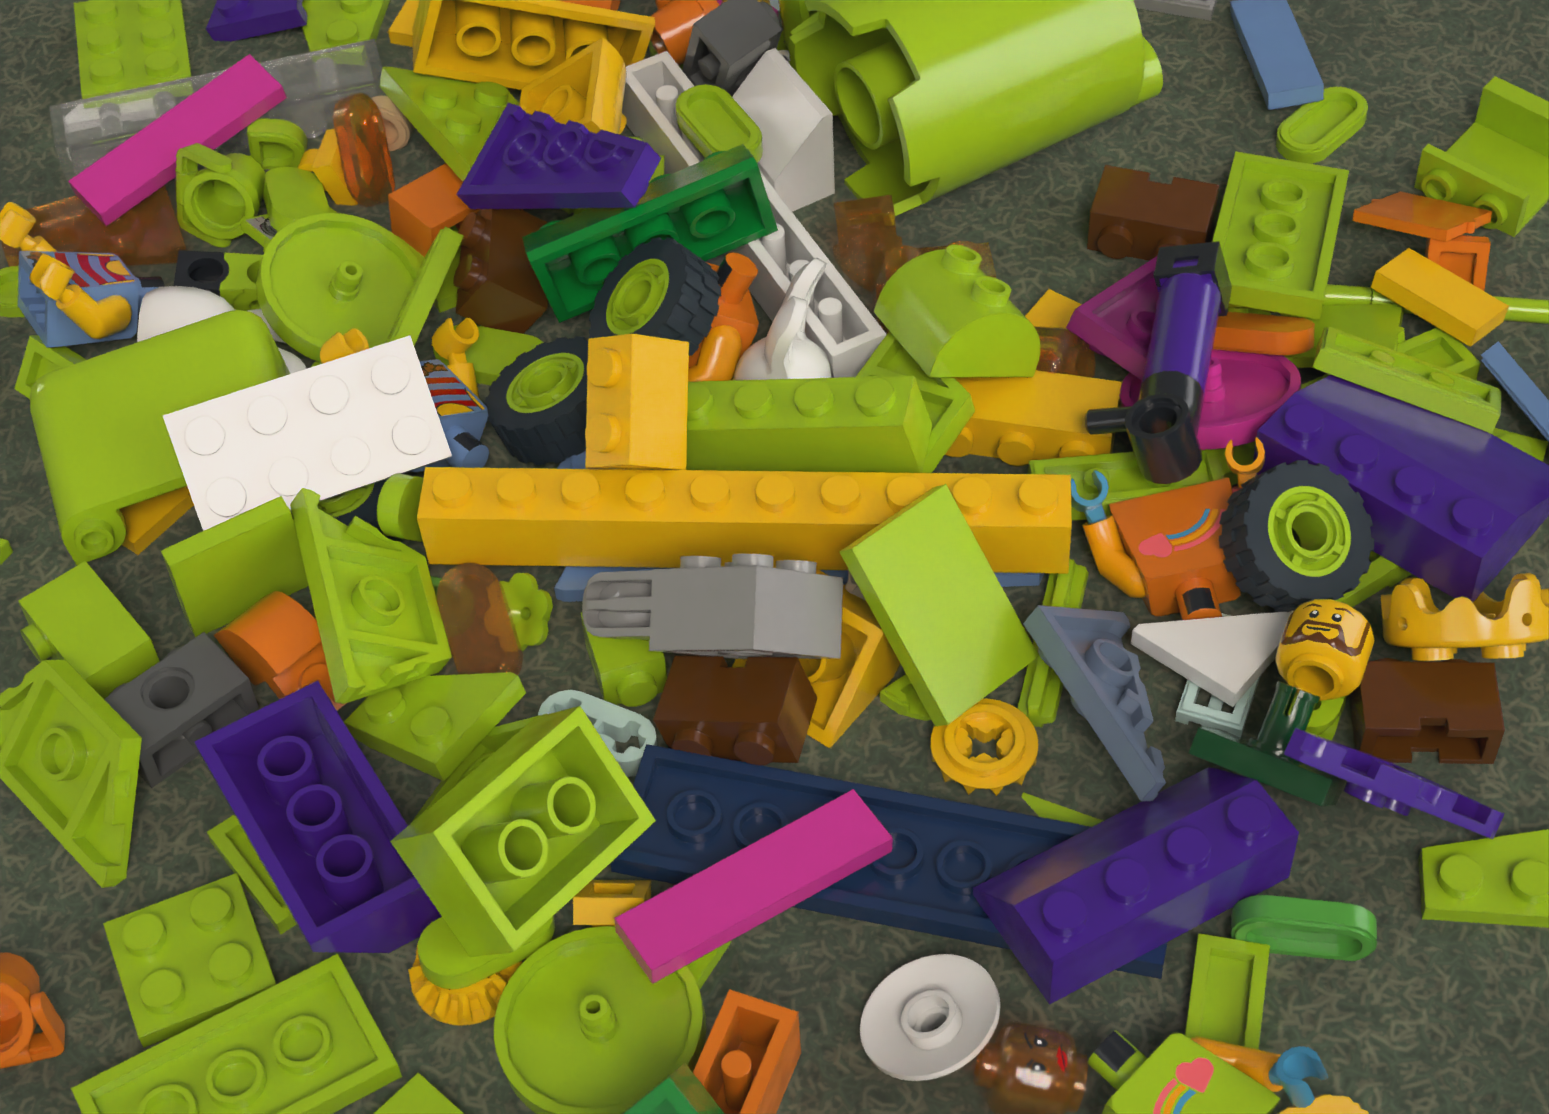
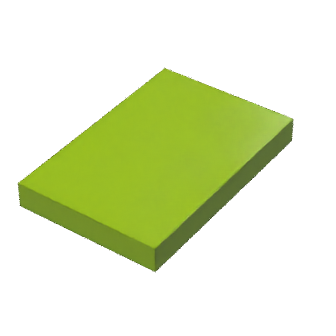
(939, 605)

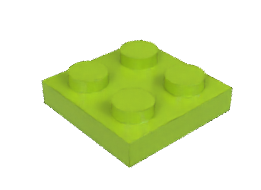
(188, 958)

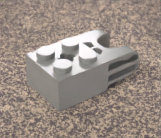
(721, 610)

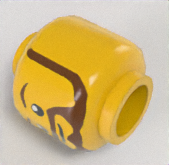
(1325, 648)

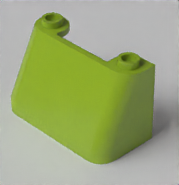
(106, 424)

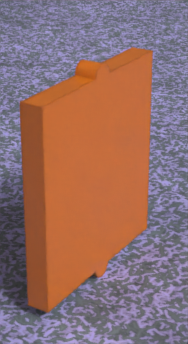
(1422, 216)

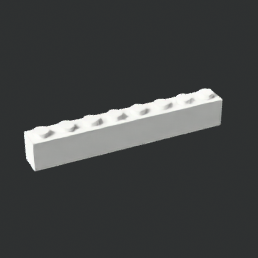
(835, 314)

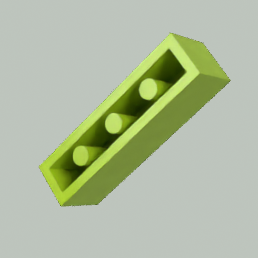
(808, 425)

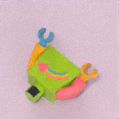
(1202, 1076)

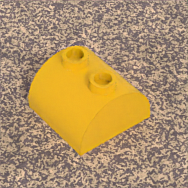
(582, 90)

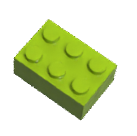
(524, 832)

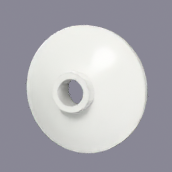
(923, 996)

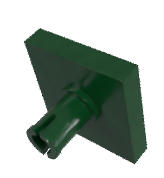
(1265, 757)

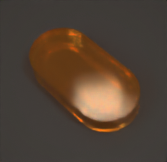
(363, 149)
(478, 621)

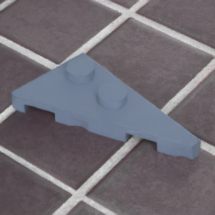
(1103, 685)

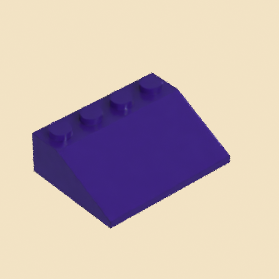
(1437, 490)

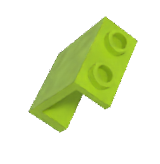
(1497, 160)

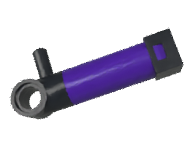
(1167, 416)

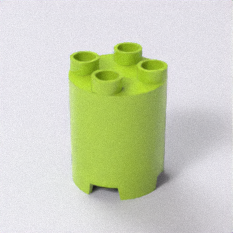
(968, 84)

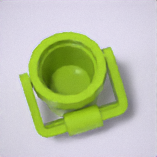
(218, 196)

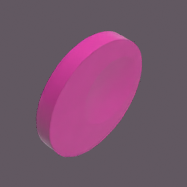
(1238, 395)

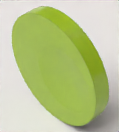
(333, 277)
(590, 1028)

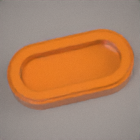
(1264, 334)

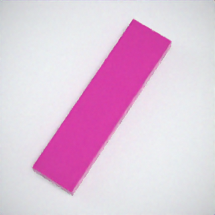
(149, 156)
(752, 885)

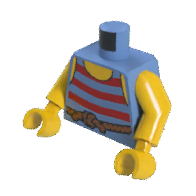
(72, 294)
(450, 386)

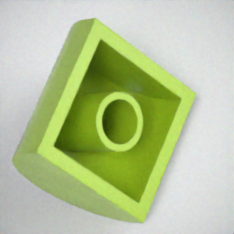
(957, 318)

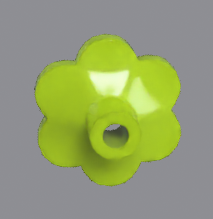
(529, 609)

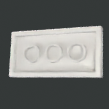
(310, 431)

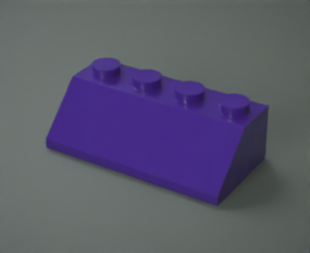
(319, 824)
(1139, 879)

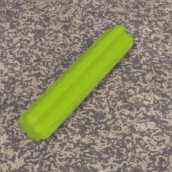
(1041, 684)

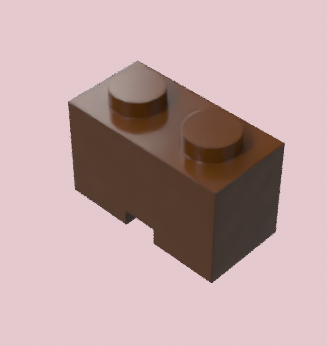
(1141, 215)
(494, 272)
(1428, 708)
(737, 712)

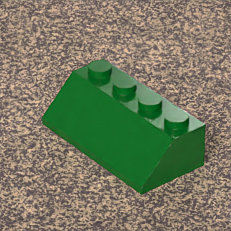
(701, 207)

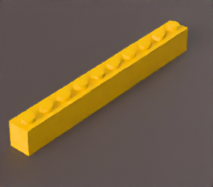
(671, 514)

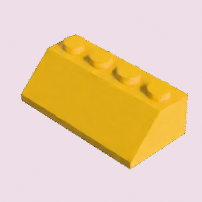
(517, 38)

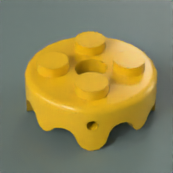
(1493, 625)

